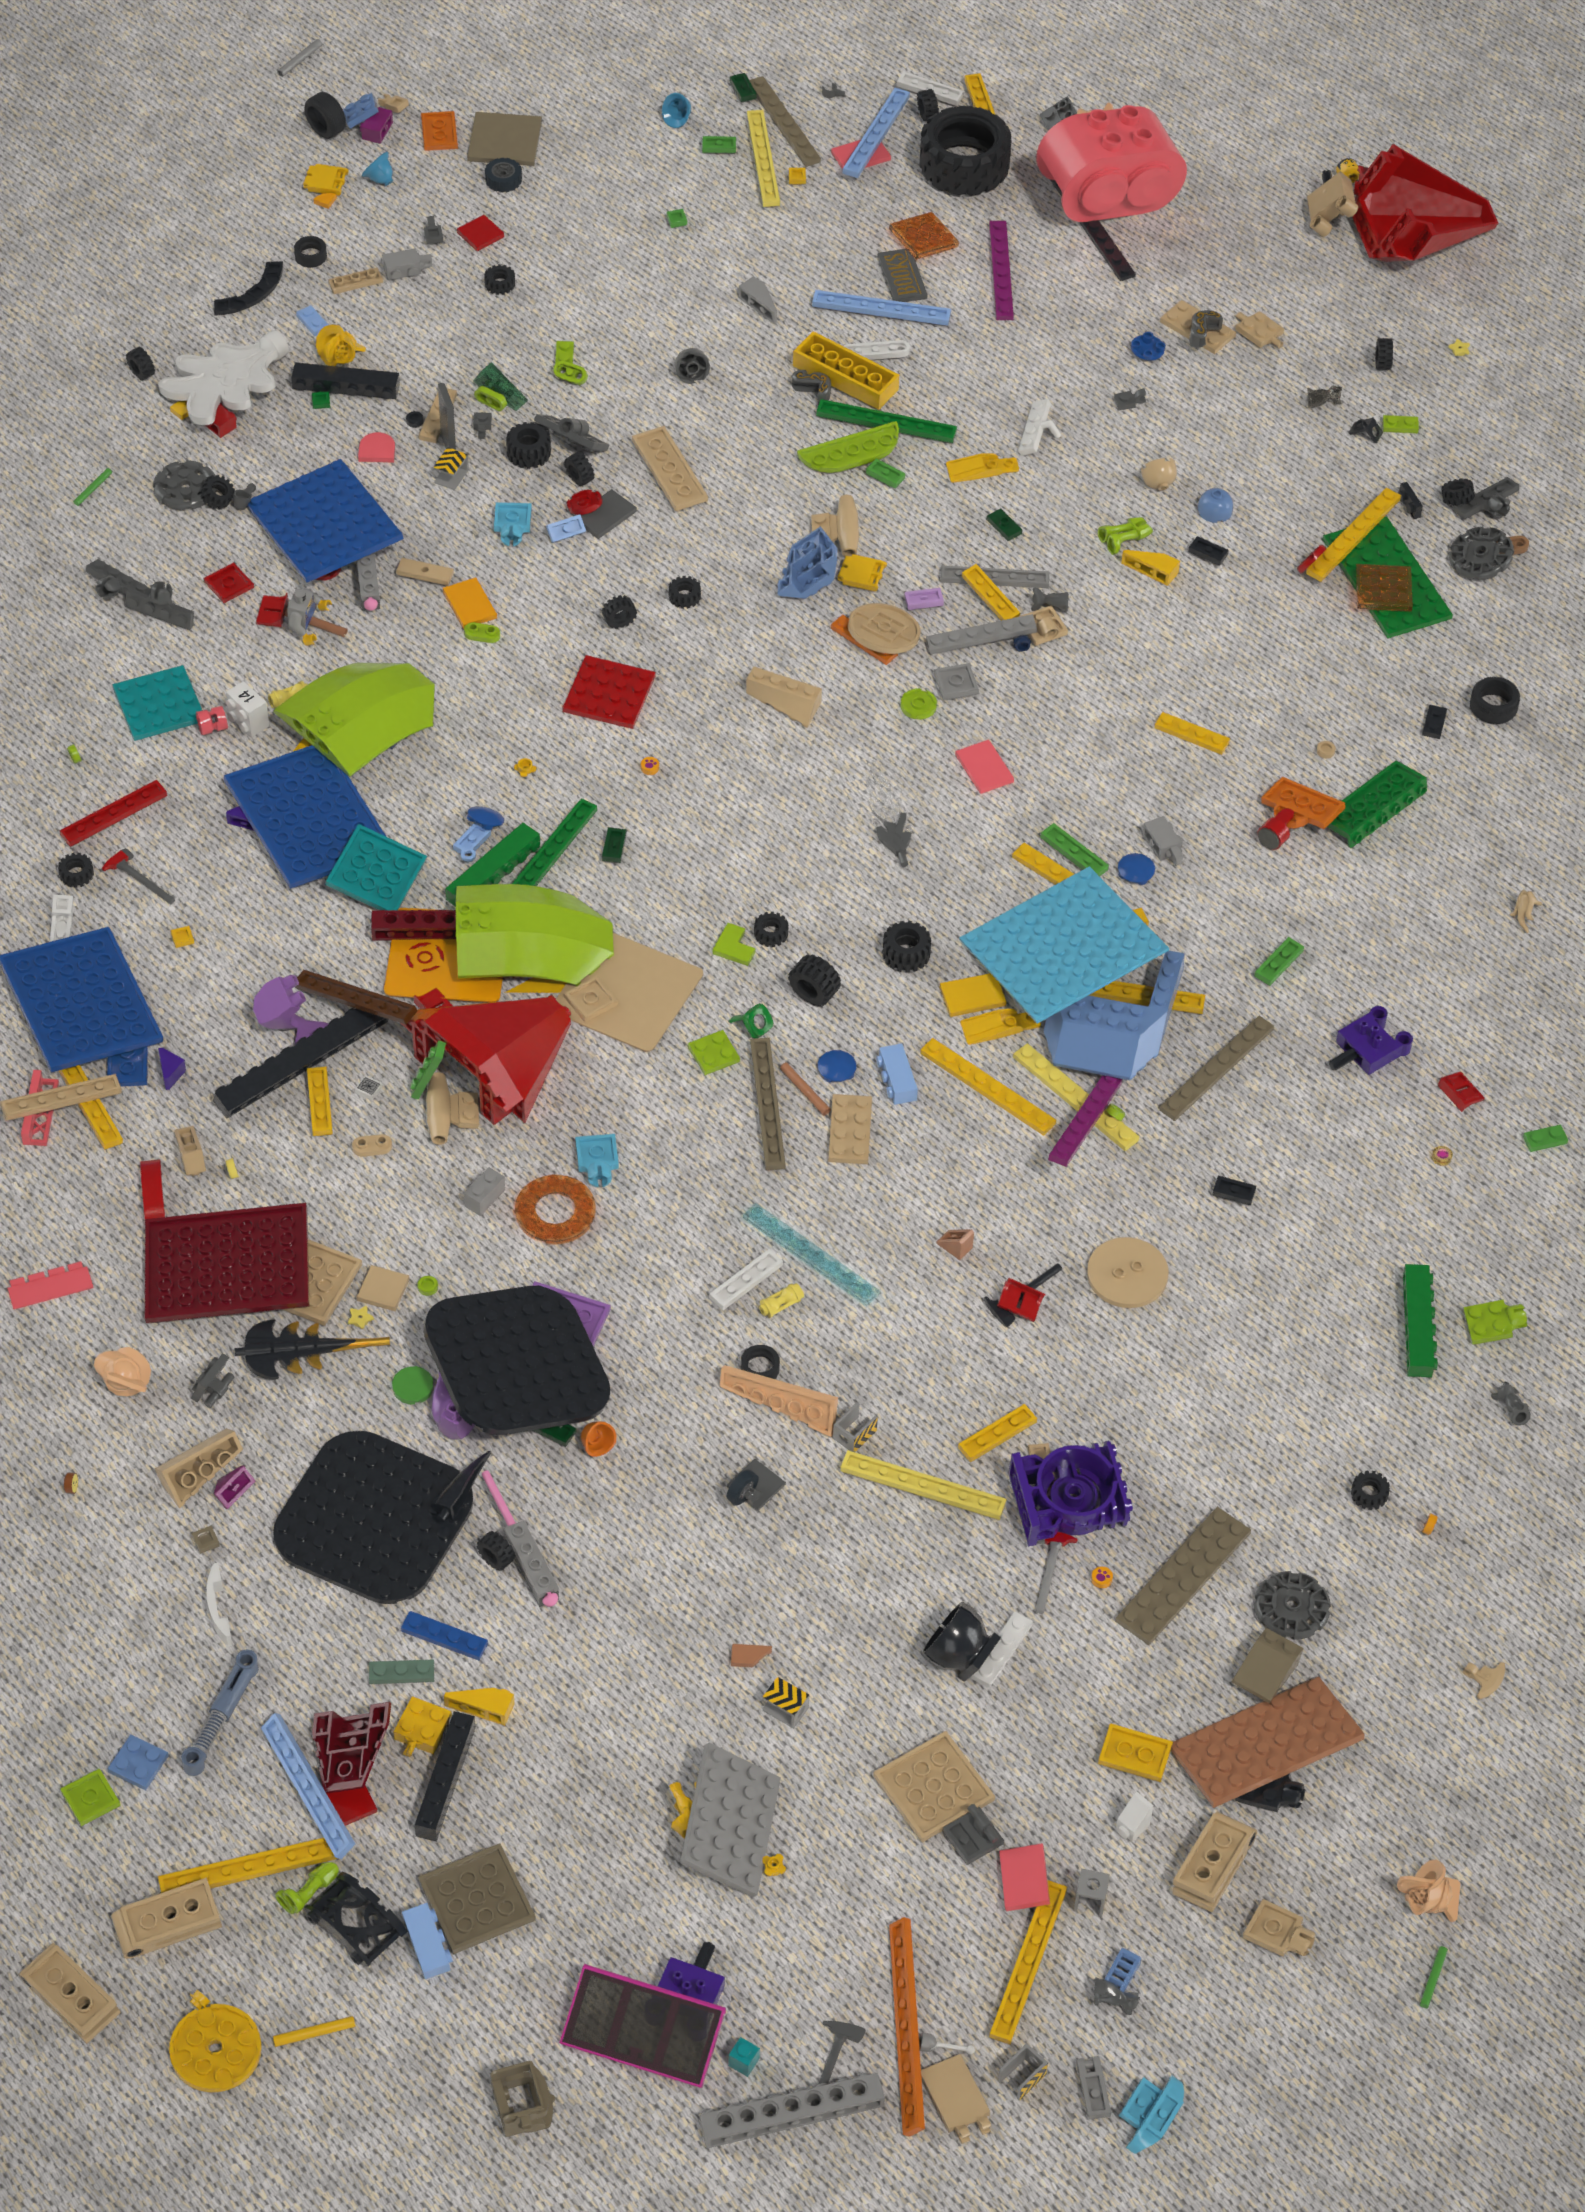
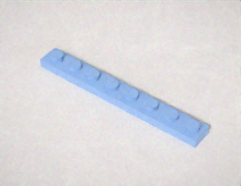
(876, 132)
(881, 307)
(308, 1786)

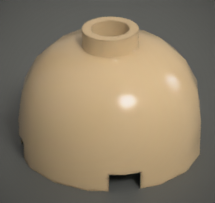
(1159, 473)

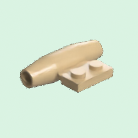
(841, 527)
(445, 1109)

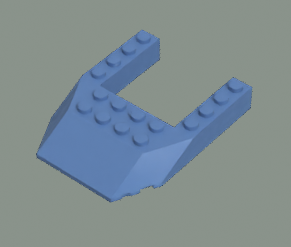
(1111, 1034)

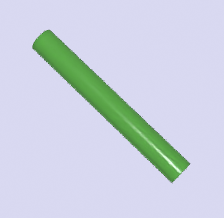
(93, 486)
(1433, 1978)

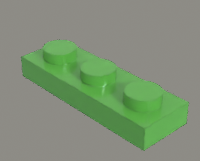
(1279, 961)

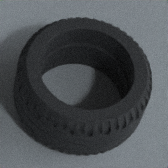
(325, 115)
(1494, 713)

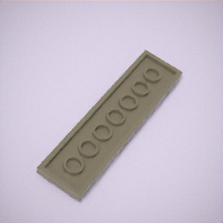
(1183, 1575)

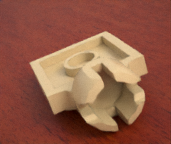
(1279, 1930)

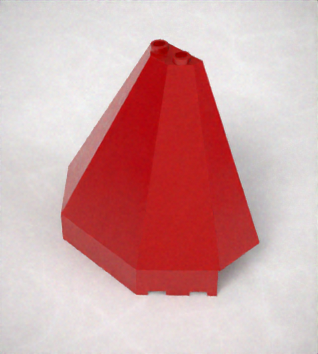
(1414, 208)
(499, 1043)

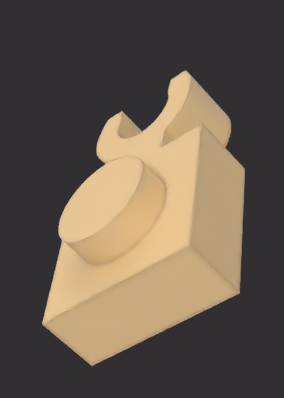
(394, 103)

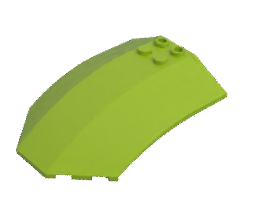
(360, 711)
(528, 933)

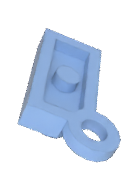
(471, 841)

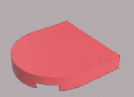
(377, 448)

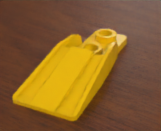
(980, 467)
(996, 1025)

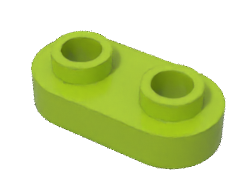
(571, 373)
(490, 398)
(482, 632)

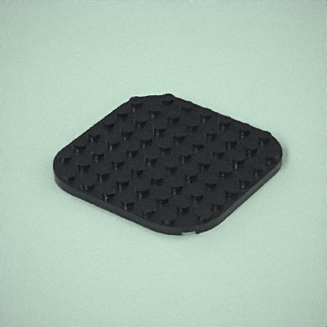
(516, 1360)
(368, 1518)

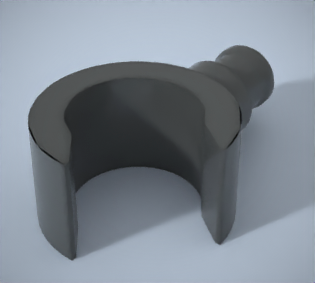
(834, 92)

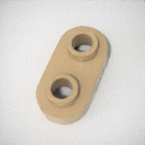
(371, 1145)

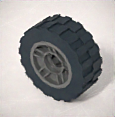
(503, 175)

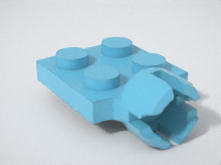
(512, 521)
(597, 1157)

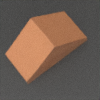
(957, 1242)

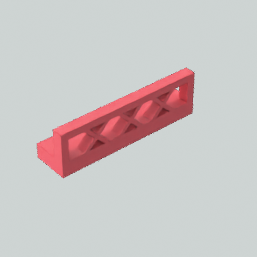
(30, 1121)

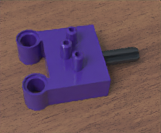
(1369, 1043)
(694, 1979)

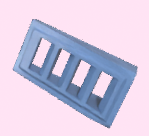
(1127, 1961)

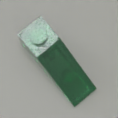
(496, 381)

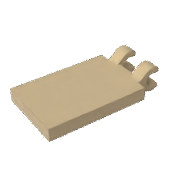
(956, 2097)

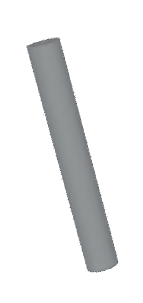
(299, 58)

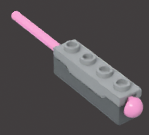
(368, 583)
(526, 1552)

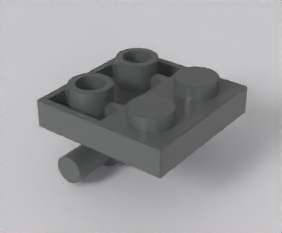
(1058, 112)
(208, 1381)
(973, 1835)

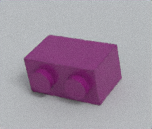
(377, 126)

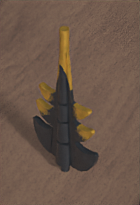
(264, 1349)

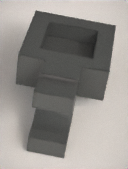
(433, 233)
(1127, 400)
(482, 422)

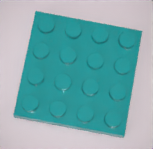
(158, 702)
(376, 869)

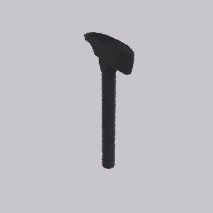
(1005, 1316)

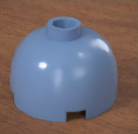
(1215, 505)

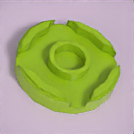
(921, 708)

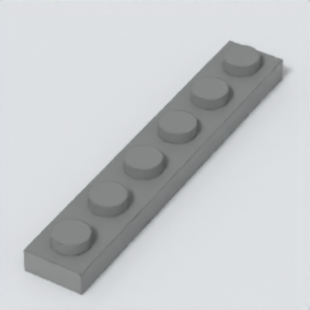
(981, 634)

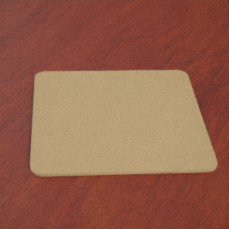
(648, 993)

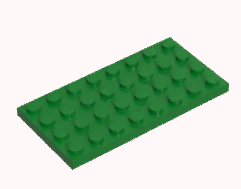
(1386, 547)

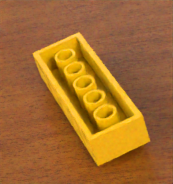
(846, 370)

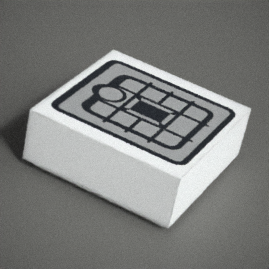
(368, 1088)

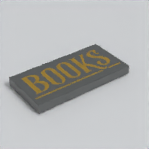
(902, 275)

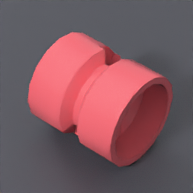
(205, 722)

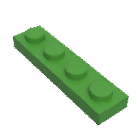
(1073, 849)
(428, 1068)

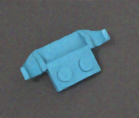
(1152, 2111)

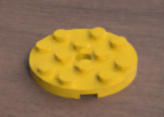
(220, 2069)

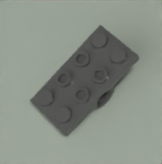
(574, 429)

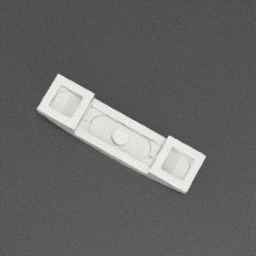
(61, 917)
(220, 1625)

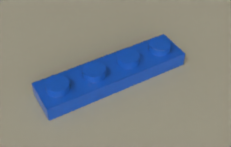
(444, 1635)

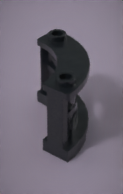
(345, 1888)

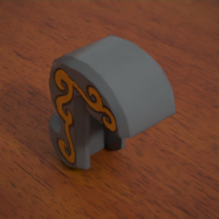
(1200, 323)
(813, 382)

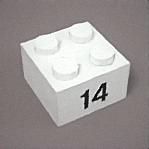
(247, 709)

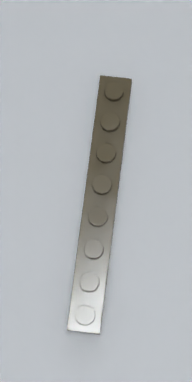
(785, 122)
(1216, 1068)
(767, 1104)

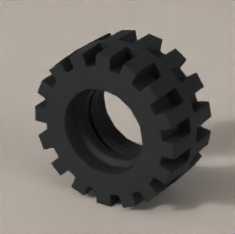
(927, 103)
(499, 272)
(1384, 354)
(140, 363)
(579, 469)
(1458, 492)
(212, 498)
(684, 600)
(614, 606)
(75, 878)
(772, 920)
(1367, 1500)
(495, 1550)

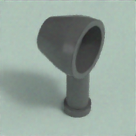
(243, 497)

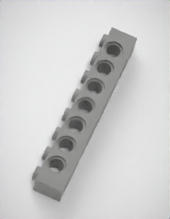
(761, 2125)

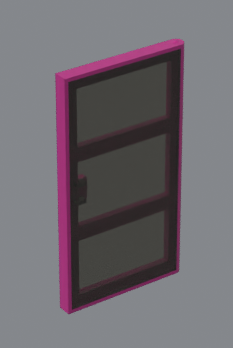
(643, 2025)

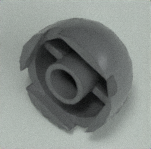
(692, 362)

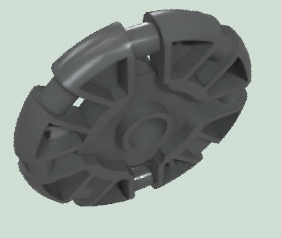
(180, 475)
(1483, 561)
(1292, 1615)

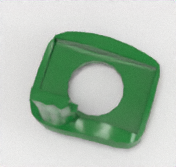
(748, 1019)

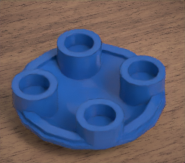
(1147, 346)
(485, 816)
(1136, 868)
(837, 1066)

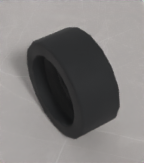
(310, 242)
(761, 1351)

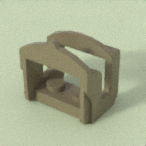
(526, 2120)

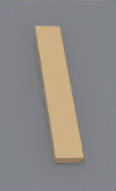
(60, 1097)

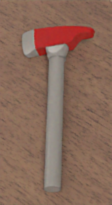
(1055, 1543)

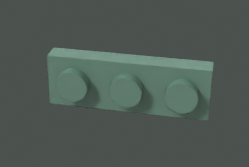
(401, 1671)

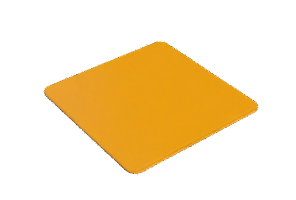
(407, 981)

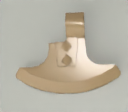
(1487, 1678)

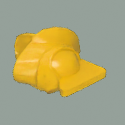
(336, 345)

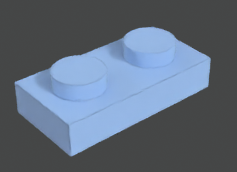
(311, 319)
(566, 528)

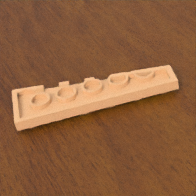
(798, 1402)

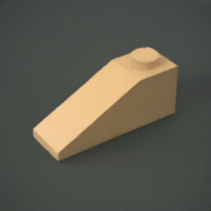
(190, 1150)

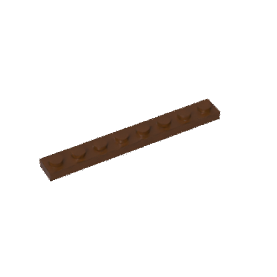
(356, 997)

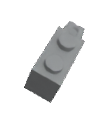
(405, 263)
(1163, 840)

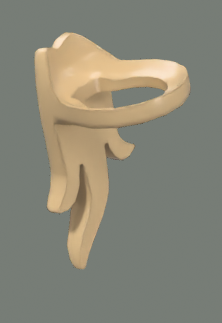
(1524, 907)

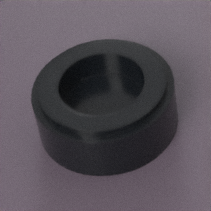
(414, 419)

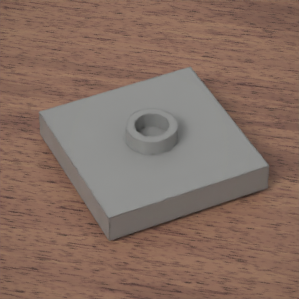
(956, 681)

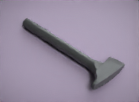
(842, 2032)

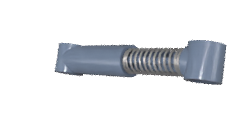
(221, 1711)

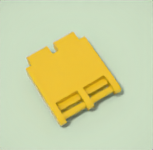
(325, 179)
(861, 572)

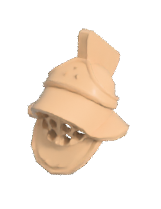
(123, 1371)
(1431, 1891)

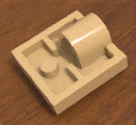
(1048, 626)

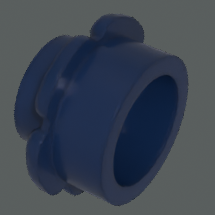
(1022, 643)

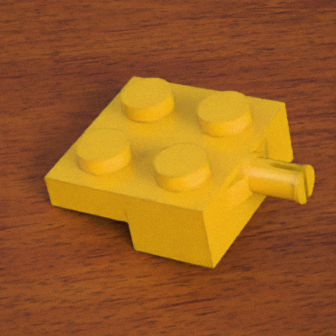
(421, 1726)

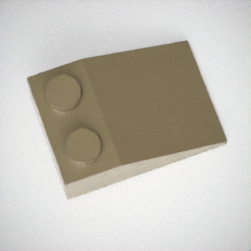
(1268, 1665)

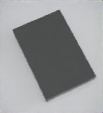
(609, 515)

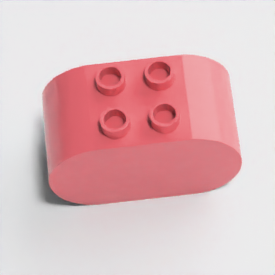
(1112, 163)

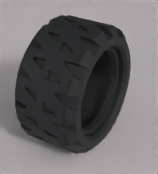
(960, 172)

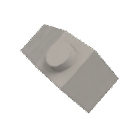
(757, 296)

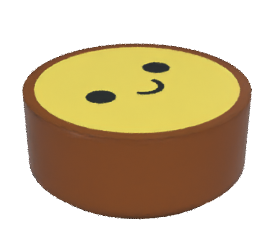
(71, 1483)

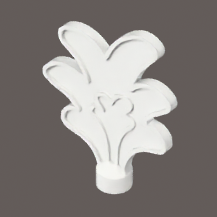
(224, 376)

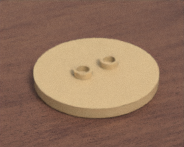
(884, 628)
(1127, 1272)

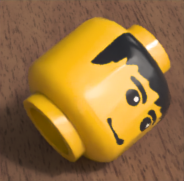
(1349, 168)

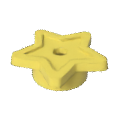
(1459, 348)
(360, 1322)

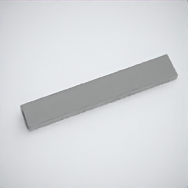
(999, 577)

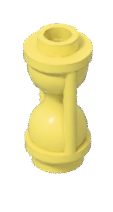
(280, 696)
(788, 1296)

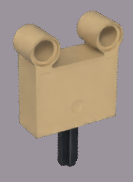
(1330, 200)

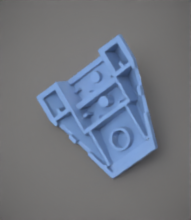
(809, 566)

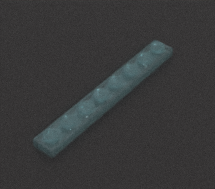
(811, 1254)

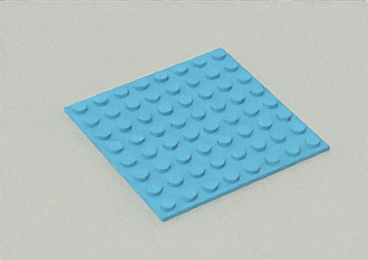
(1063, 944)

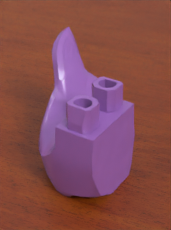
(277, 1005)
(446, 1415)

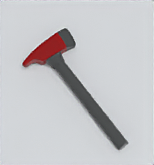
(120, 860)

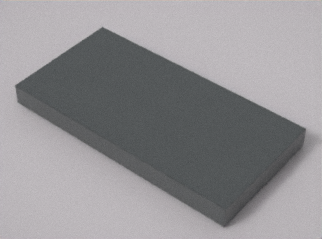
(446, 414)

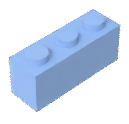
(897, 1074)
(427, 1940)

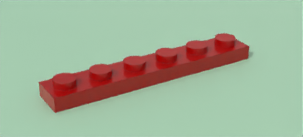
(113, 813)

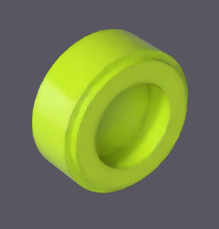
(74, 754)
(1115, 1111)
(427, 1285)

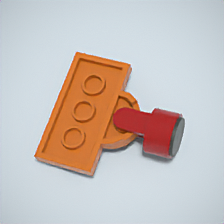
(1294, 808)

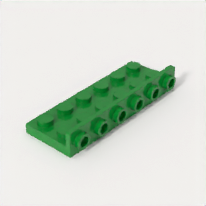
(1378, 801)

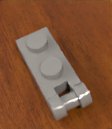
(1093, 2088)

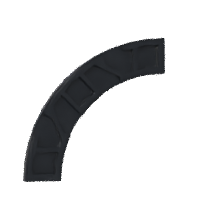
(254, 295)

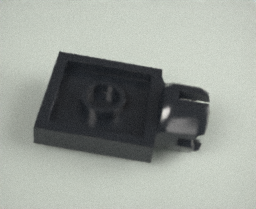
(1275, 1794)

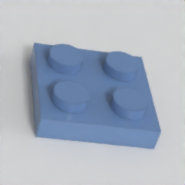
(360, 110)
(138, 1762)

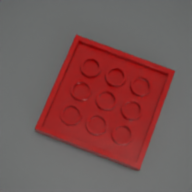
(609, 692)

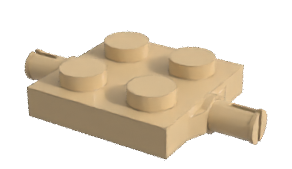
(1259, 329)

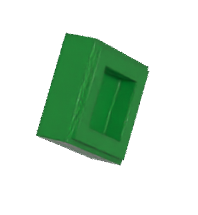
(321, 400)

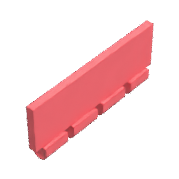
(47, 1288)

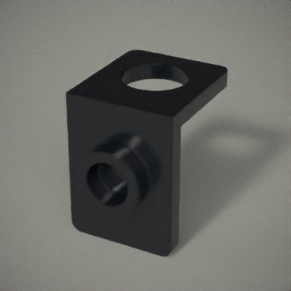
(1367, 425)

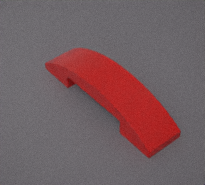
(152, 1189)

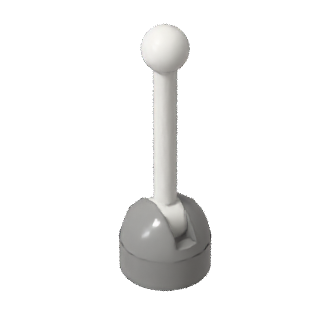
(929, 2043)

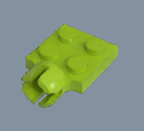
(1494, 1321)

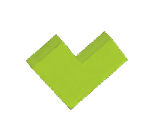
(730, 948)

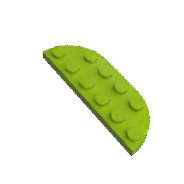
(851, 449)

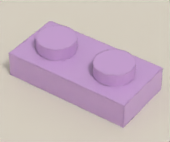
(924, 598)

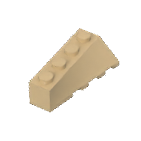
(785, 694)
(193, 1468)

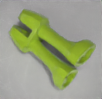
(1136, 529)
(319, 1878)

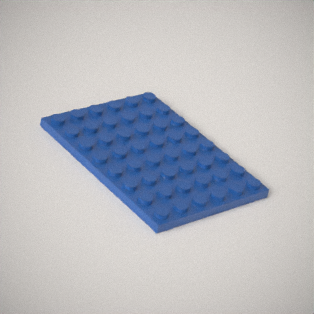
(324, 520)
(301, 811)
(80, 999)

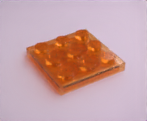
(924, 235)
(1384, 587)

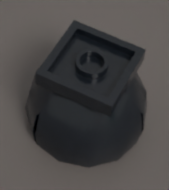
(962, 1643)

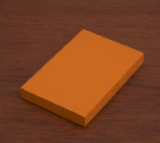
(439, 130)

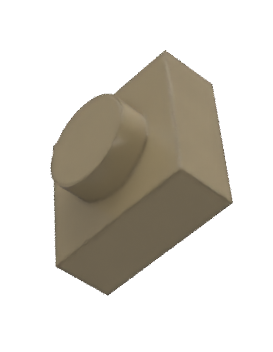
(205, 1539)

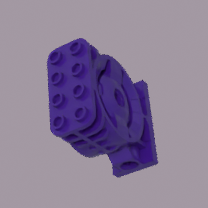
(1063, 1512)

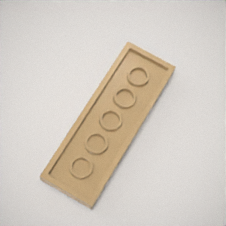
(669, 468)

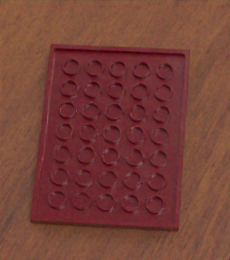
(226, 1262)

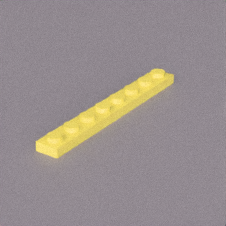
(763, 158)
(1073, 1094)
(923, 1485)

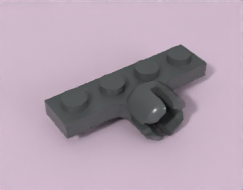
(1490, 499)
(112, 581)
(160, 605)

